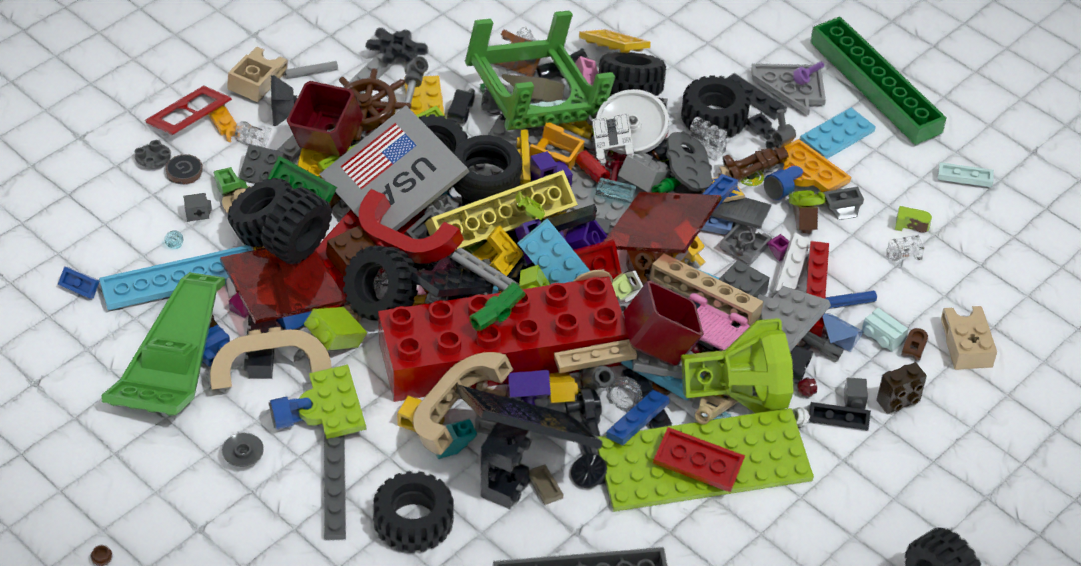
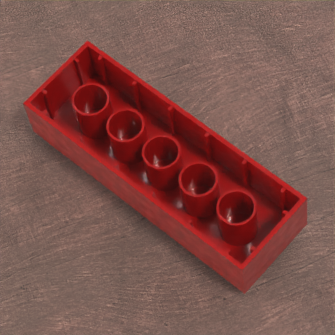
(431, 338)

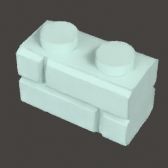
(885, 329)

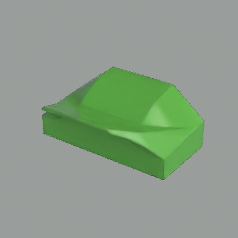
(228, 181)

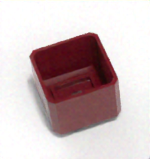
(323, 108)
(662, 323)

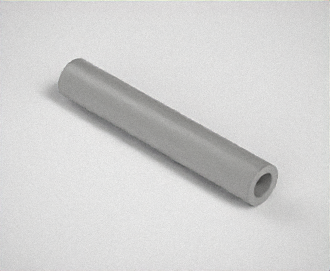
(311, 69)

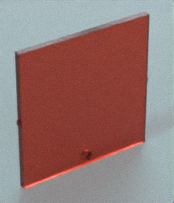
(663, 221)
(280, 289)

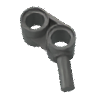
(784, 134)

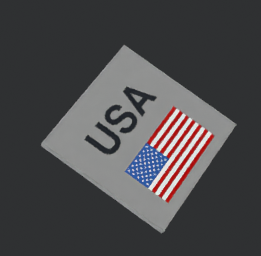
(400, 162)

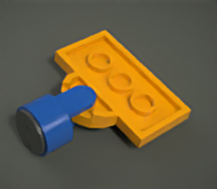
(804, 169)

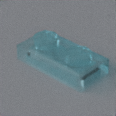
(615, 190)

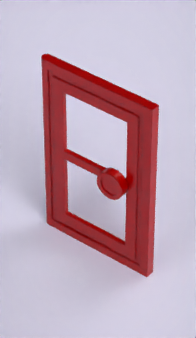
(182, 103)

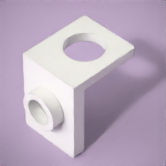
(629, 297)

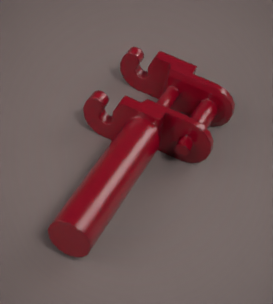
(615, 165)

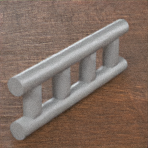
(482, 269)

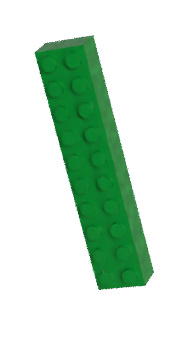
(878, 80)

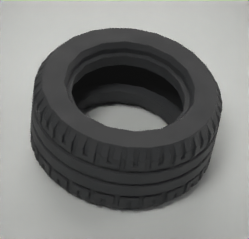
(492, 151)

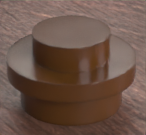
(101, 555)

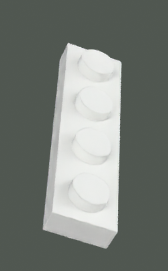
(792, 262)

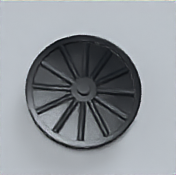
(588, 470)

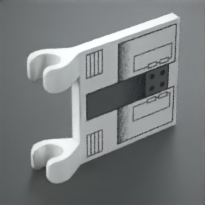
(612, 133)

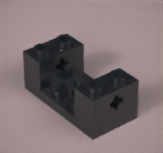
(501, 464)

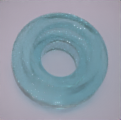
(175, 235)

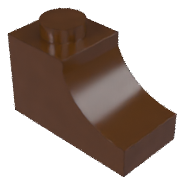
(806, 218)

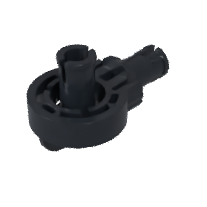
(589, 408)

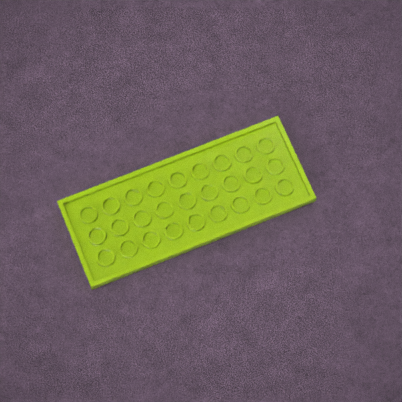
(767, 439)

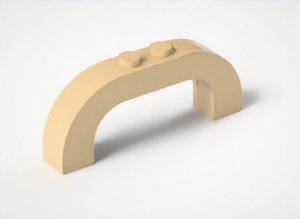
(255, 341)
(442, 397)

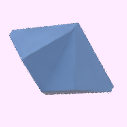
(841, 332)

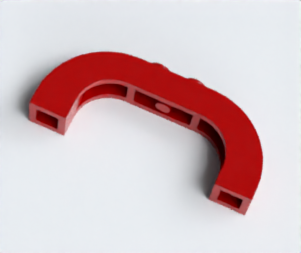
(424, 250)

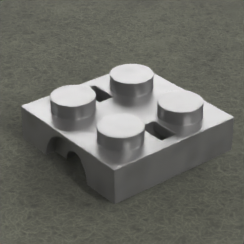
(745, 242)

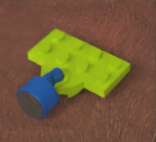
(328, 403)

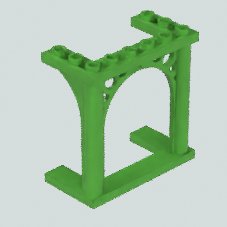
(517, 107)

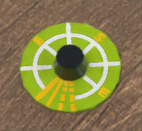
(754, 179)

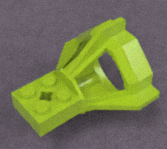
(756, 359)

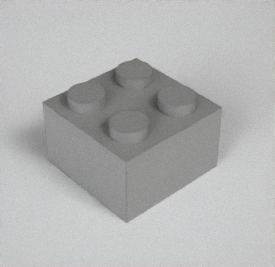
(643, 171)

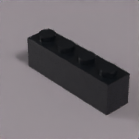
(260, 362)

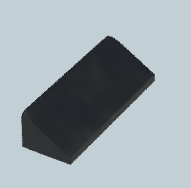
(839, 416)

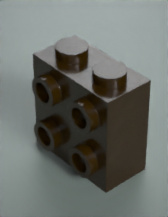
(901, 387)

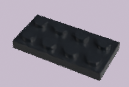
(452, 282)

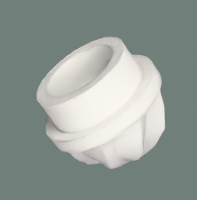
(801, 416)

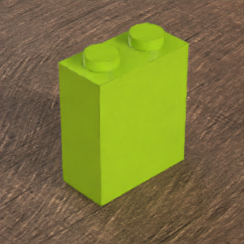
(335, 328)

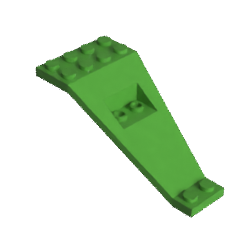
(170, 358)

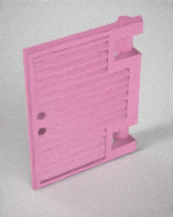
(718, 325)

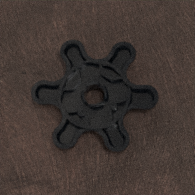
(396, 45)

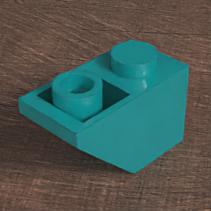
(462, 434)

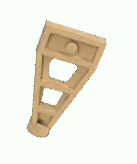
(711, 411)

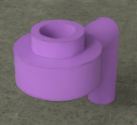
(801, 75)

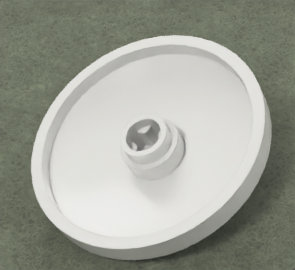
(646, 116)

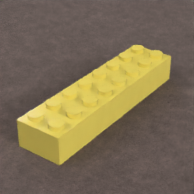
(481, 217)

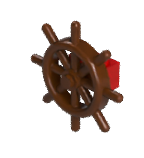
(372, 108)

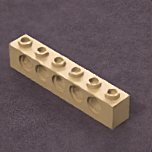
(720, 295)

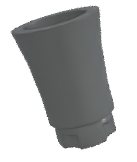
(591, 378)

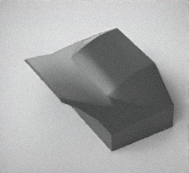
(844, 202)

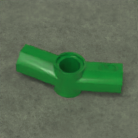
(497, 307)

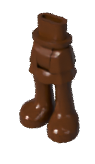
(761, 161)

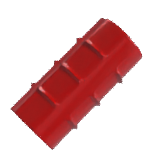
(592, 166)

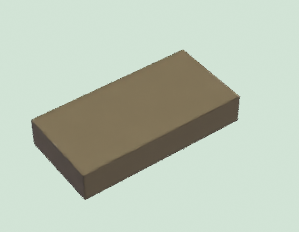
(545, 484)

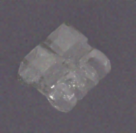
(709, 137)

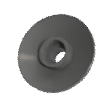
(242, 443)

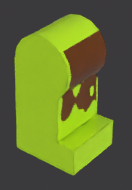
(913, 219)

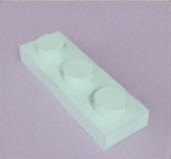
(965, 174)

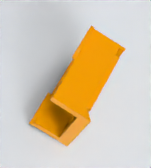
(555, 136)

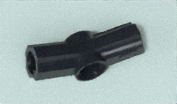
(551, 70)

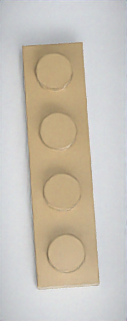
(594, 356)

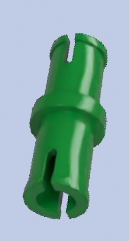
(666, 185)

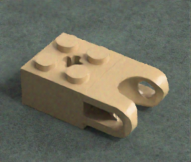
(253, 74)
(969, 339)

